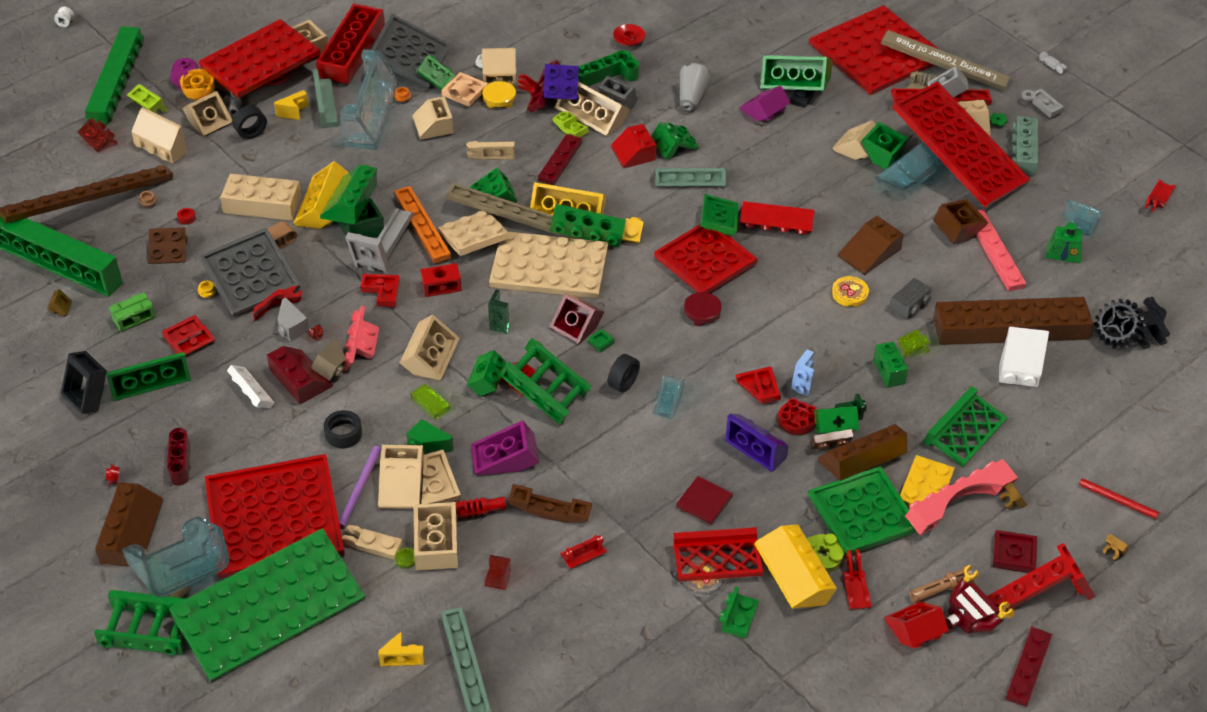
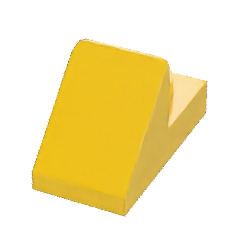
(290, 106)
(398, 655)

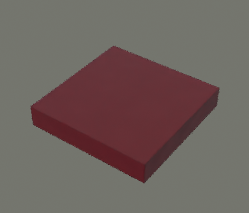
(704, 500)
(1014, 551)

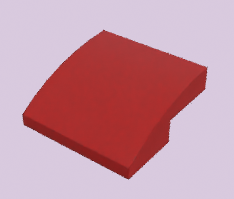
(188, 336)

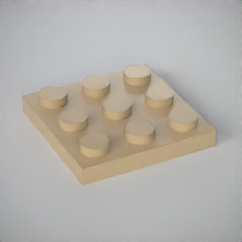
(473, 232)

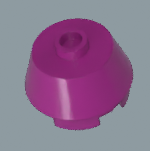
(181, 68)

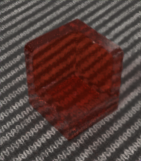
(498, 572)

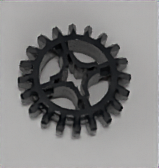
(1136, 321)

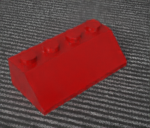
(777, 216)

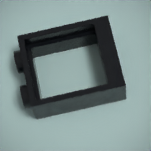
(82, 365)

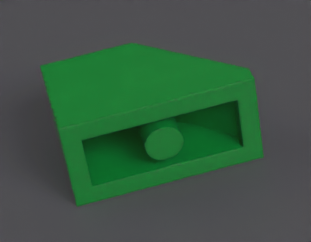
(430, 437)

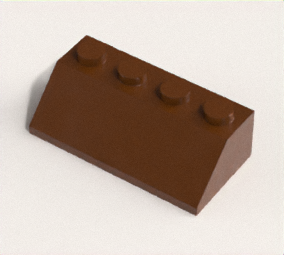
(865, 452)
(128, 522)

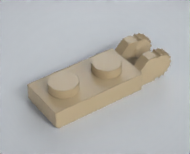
(490, 150)
(372, 542)

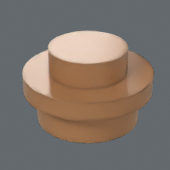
(147, 199)

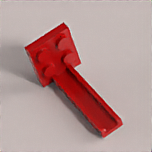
(1043, 579)

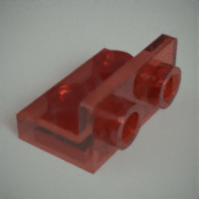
(96, 135)

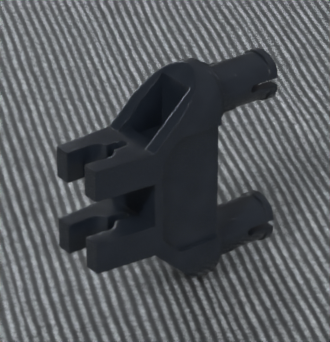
(1155, 325)

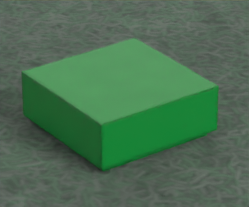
(601, 340)

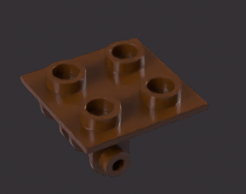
(167, 245)

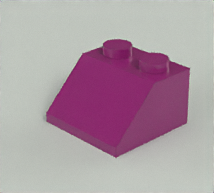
(766, 104)

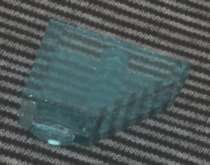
(1083, 216)
(669, 396)

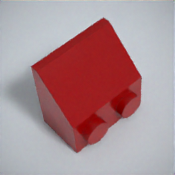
(634, 146)
(917, 624)

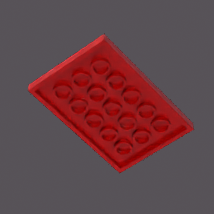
(259, 58)

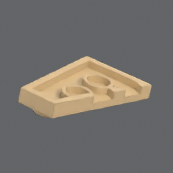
(438, 480)

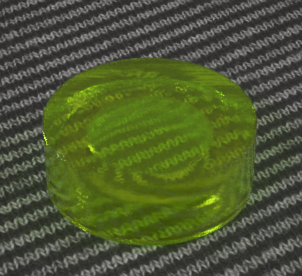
(405, 558)

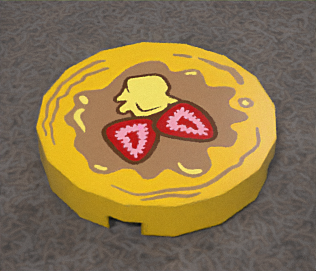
(850, 291)

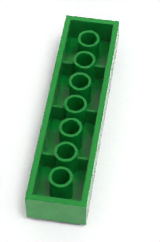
(61, 255)

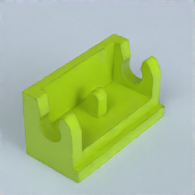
(147, 99)

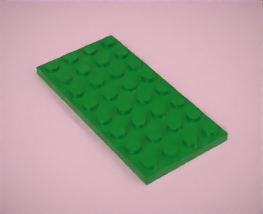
(266, 604)

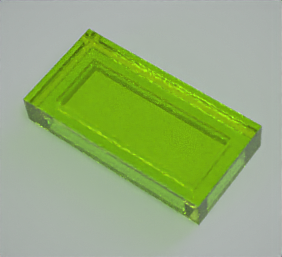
(430, 401)

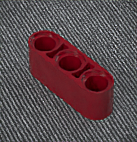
(178, 456)

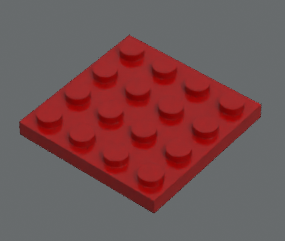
(705, 258)

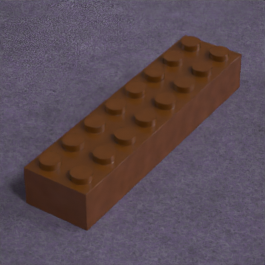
(990, 319)

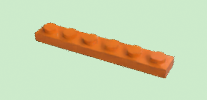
(423, 225)

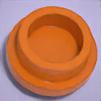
(402, 94)

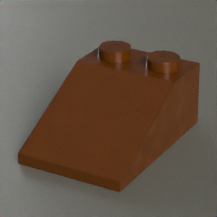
(872, 245)

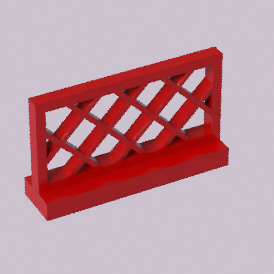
(716, 541)

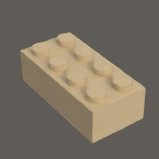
(261, 197)

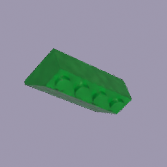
(796, 72)
(351, 195)
(148, 376)

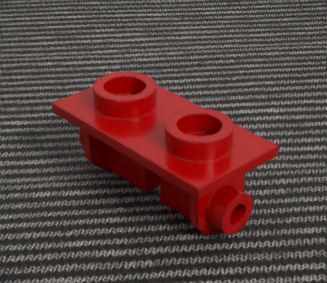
(584, 551)

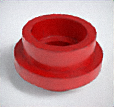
(112, 474)

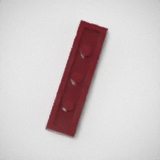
(537, 100)
(560, 159)
(1028, 666)

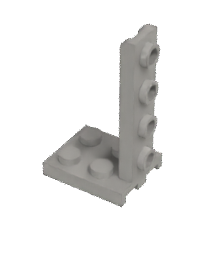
(375, 251)

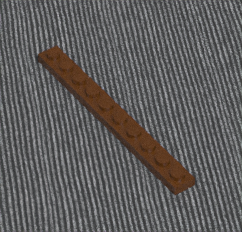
(85, 193)

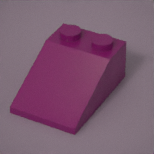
(505, 451)

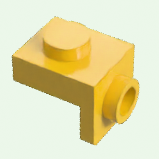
(633, 230)

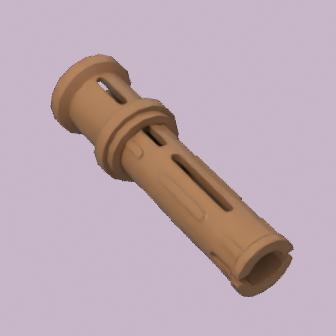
(949, 581)

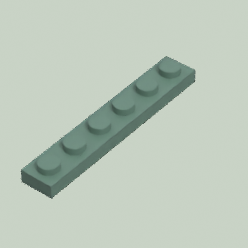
(465, 661)

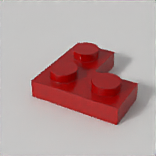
(385, 285)

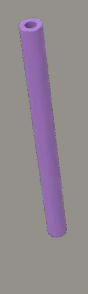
(359, 486)

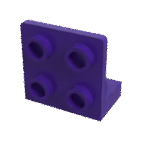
(560, 81)

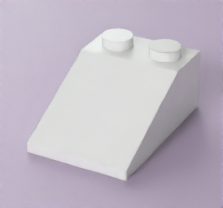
(1023, 356)

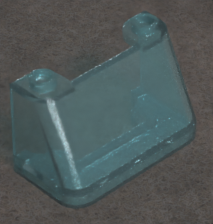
(182, 563)

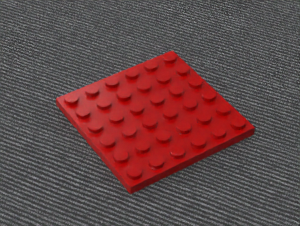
(861, 56)
(272, 508)

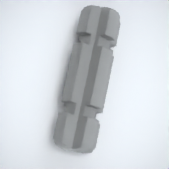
(1052, 62)

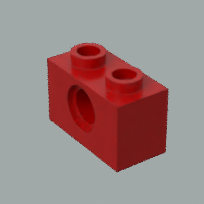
(441, 280)

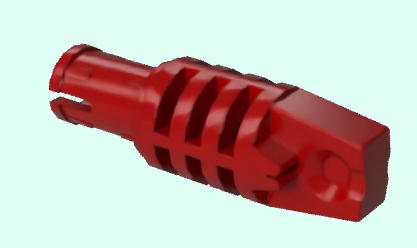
(479, 506)

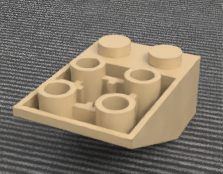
(400, 476)

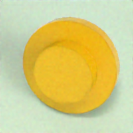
(206, 289)

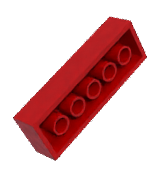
(344, 50)

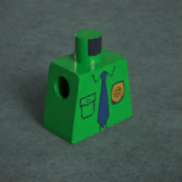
(1065, 244)

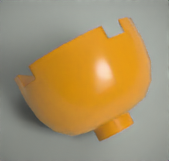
(197, 84)

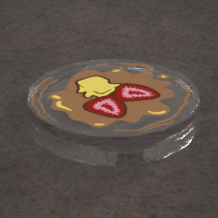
(702, 588)

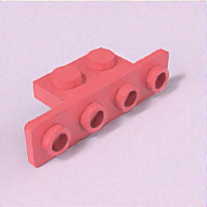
(361, 339)

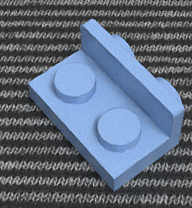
(803, 374)

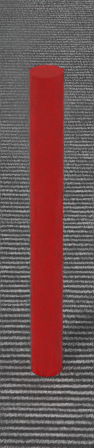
(1119, 498)

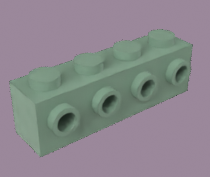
(1025, 144)

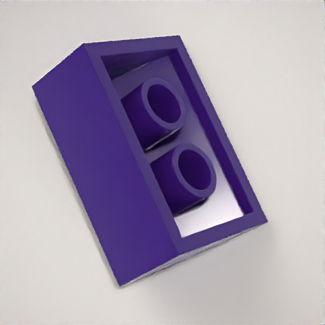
(755, 442)

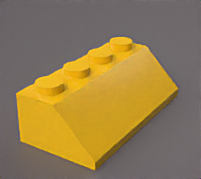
(317, 196)
(546, 196)
(796, 567)

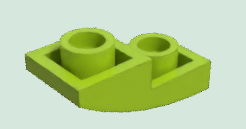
(568, 123)

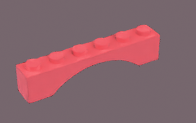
(991, 480)

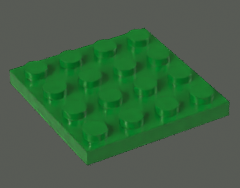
(862, 510)

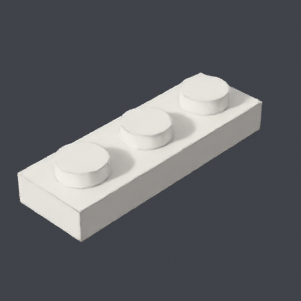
(250, 387)

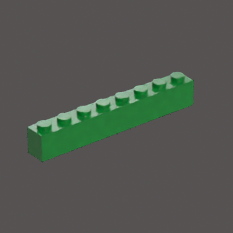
(114, 74)

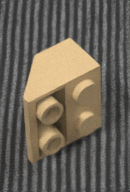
(499, 65)
(433, 118)

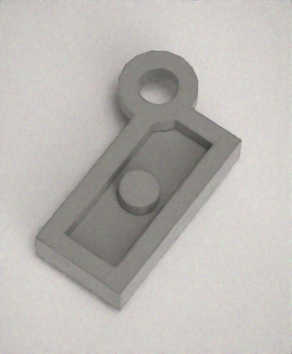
(1043, 102)

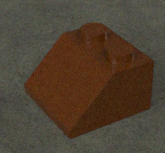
(959, 220)

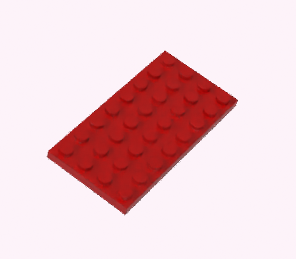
(961, 143)

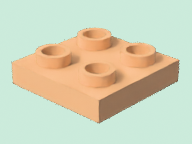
(464, 89)

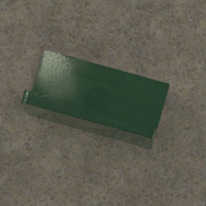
(498, 314)

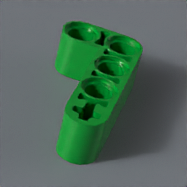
(611, 65)

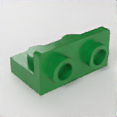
(435, 72)
(739, 614)

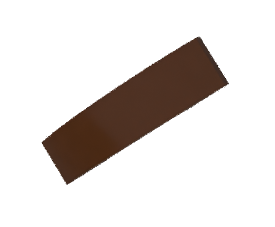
(547, 507)

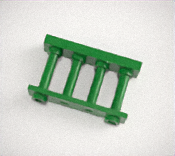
(533, 392)
(141, 604)

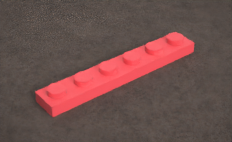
(1000, 256)

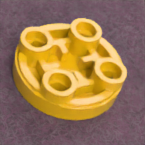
(499, 94)

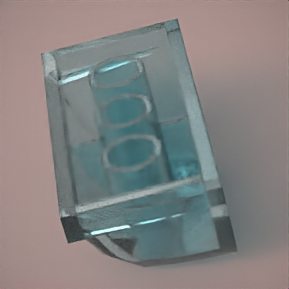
(911, 167)

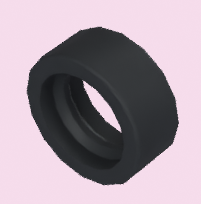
(245, 113)
(623, 372)
(345, 440)

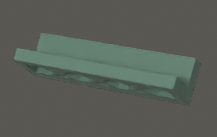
(325, 101)
(690, 176)

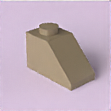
(329, 360)

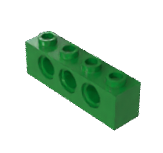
(587, 225)

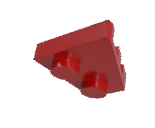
(760, 384)

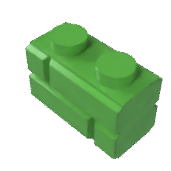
(132, 311)

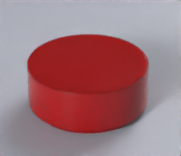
(186, 216)

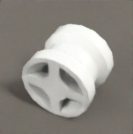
(64, 16)

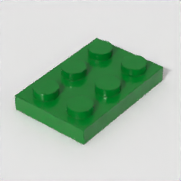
(719, 214)

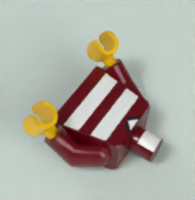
(973, 609)

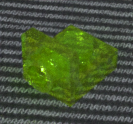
(913, 342)

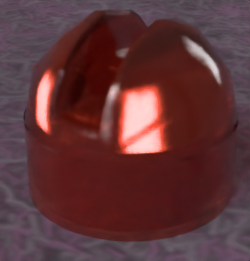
(316, 332)

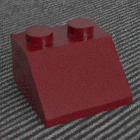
(576, 318)

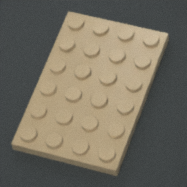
(549, 265)

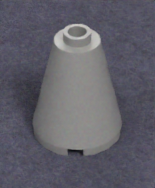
(693, 85)

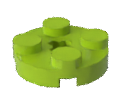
(829, 544)

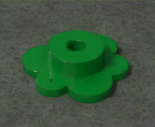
(998, 119)

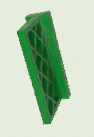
(950, 420)

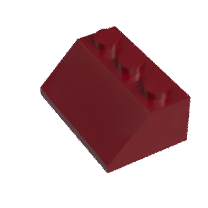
(294, 372)

